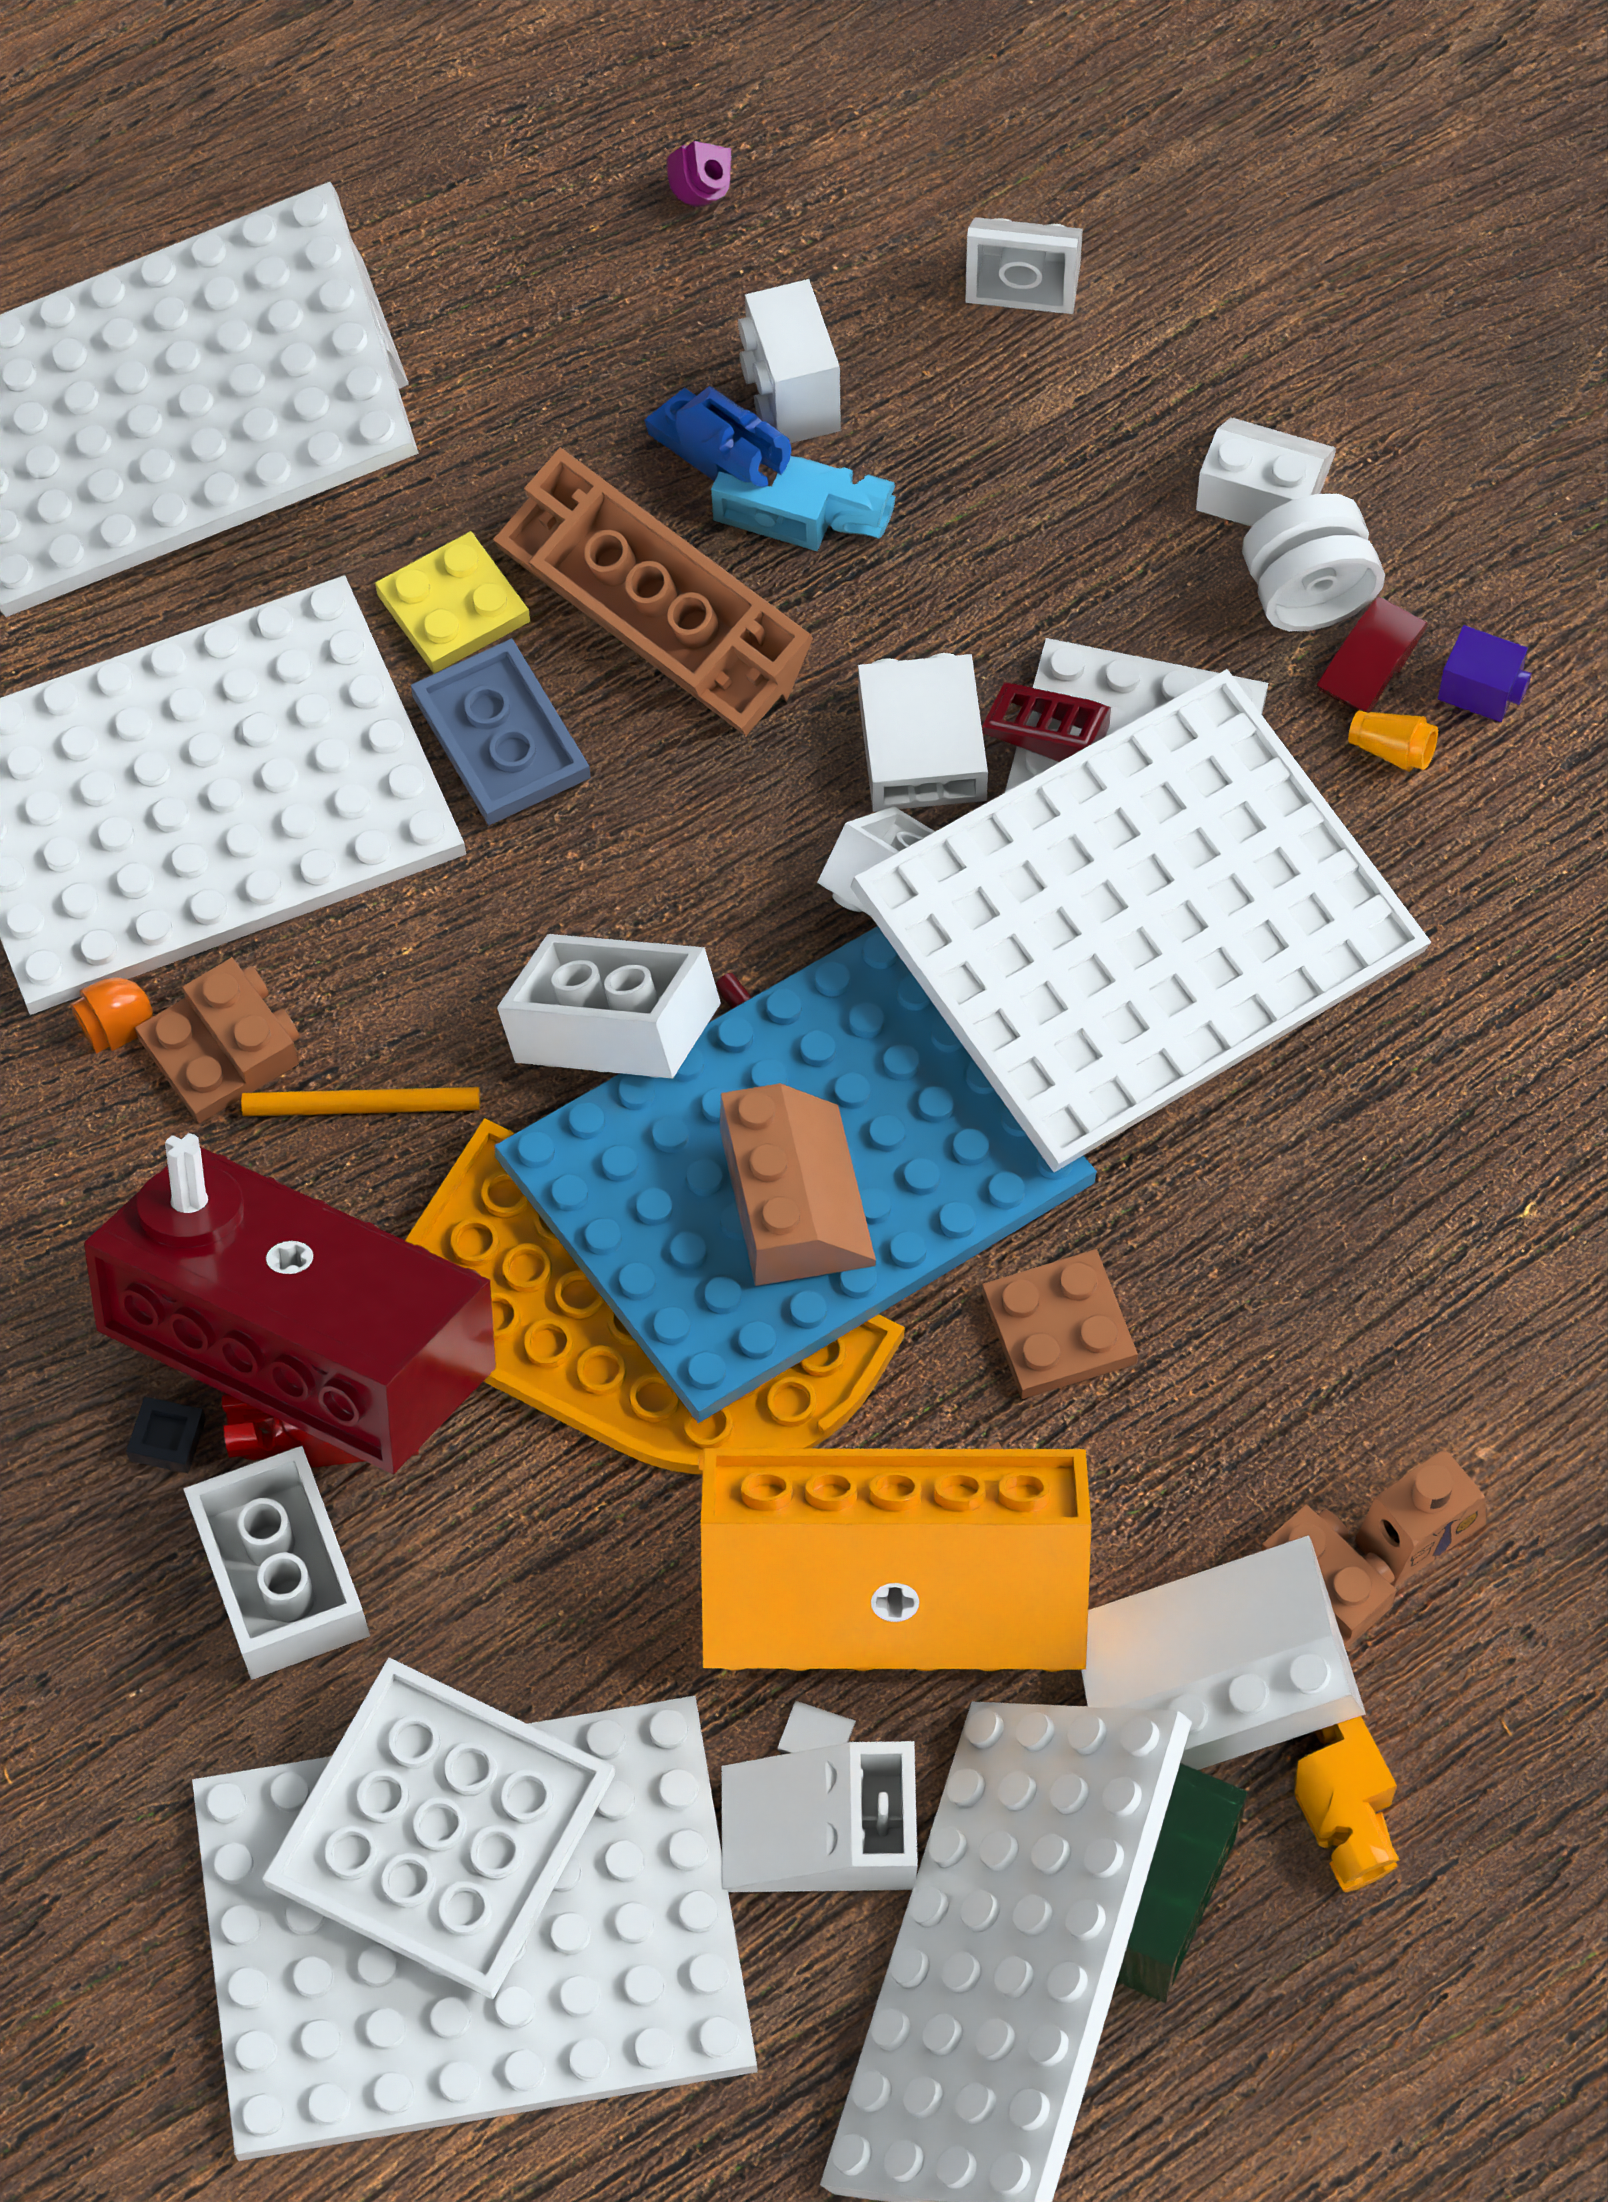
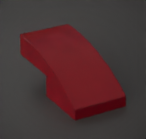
(1372, 655)

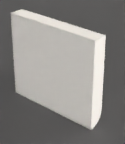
(813, 1728)

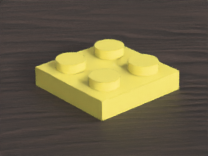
(452, 602)

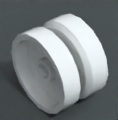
(1313, 562)

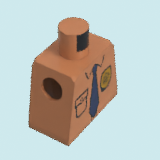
(1430, 1512)

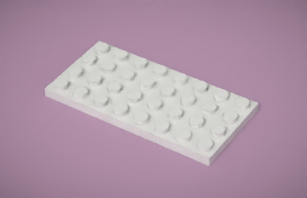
(1007, 1955)

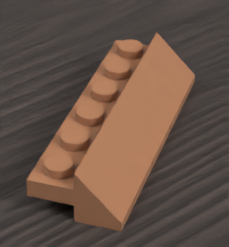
(655, 592)

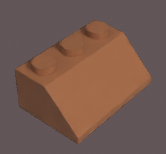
(793, 1184)

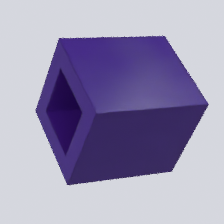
(1484, 674)

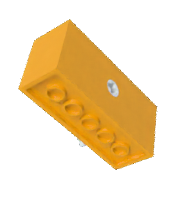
(895, 1558)

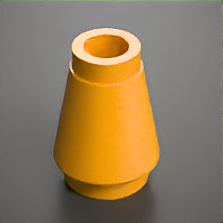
(1395, 738)

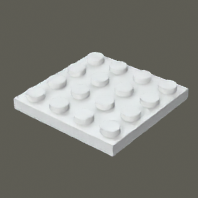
(439, 1827)

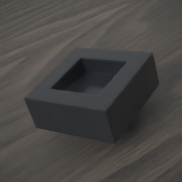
(166, 1435)

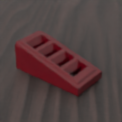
(1071, 710)

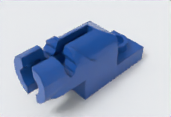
(719, 436)

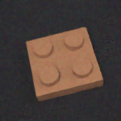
(1059, 1324)

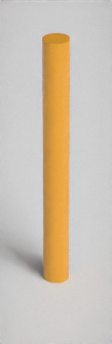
(361, 1101)

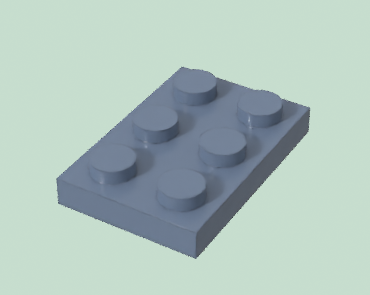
(500, 731)

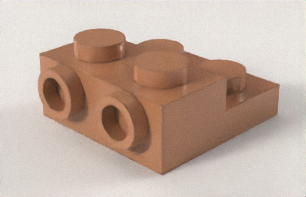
(220, 1039)
(1355, 1584)

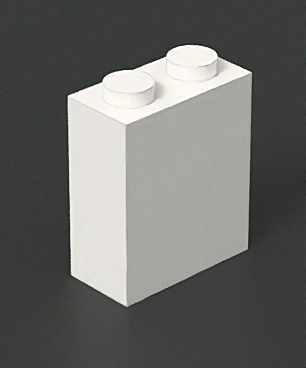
(922, 732)

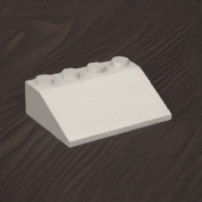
(1233, 1649)

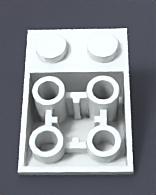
(821, 1820)

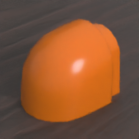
(111, 1012)

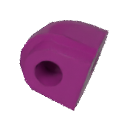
(699, 173)

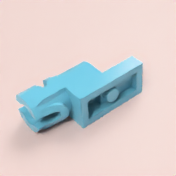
(805, 503)

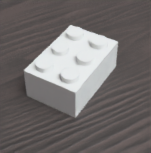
(609, 1005)
(277, 1562)

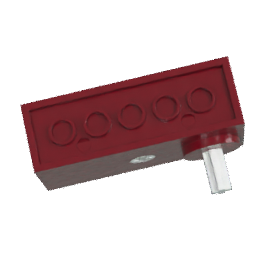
(291, 1305)

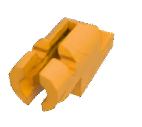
(1339, 1797)

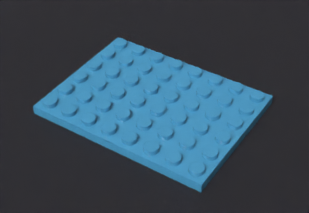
(648, 1202)

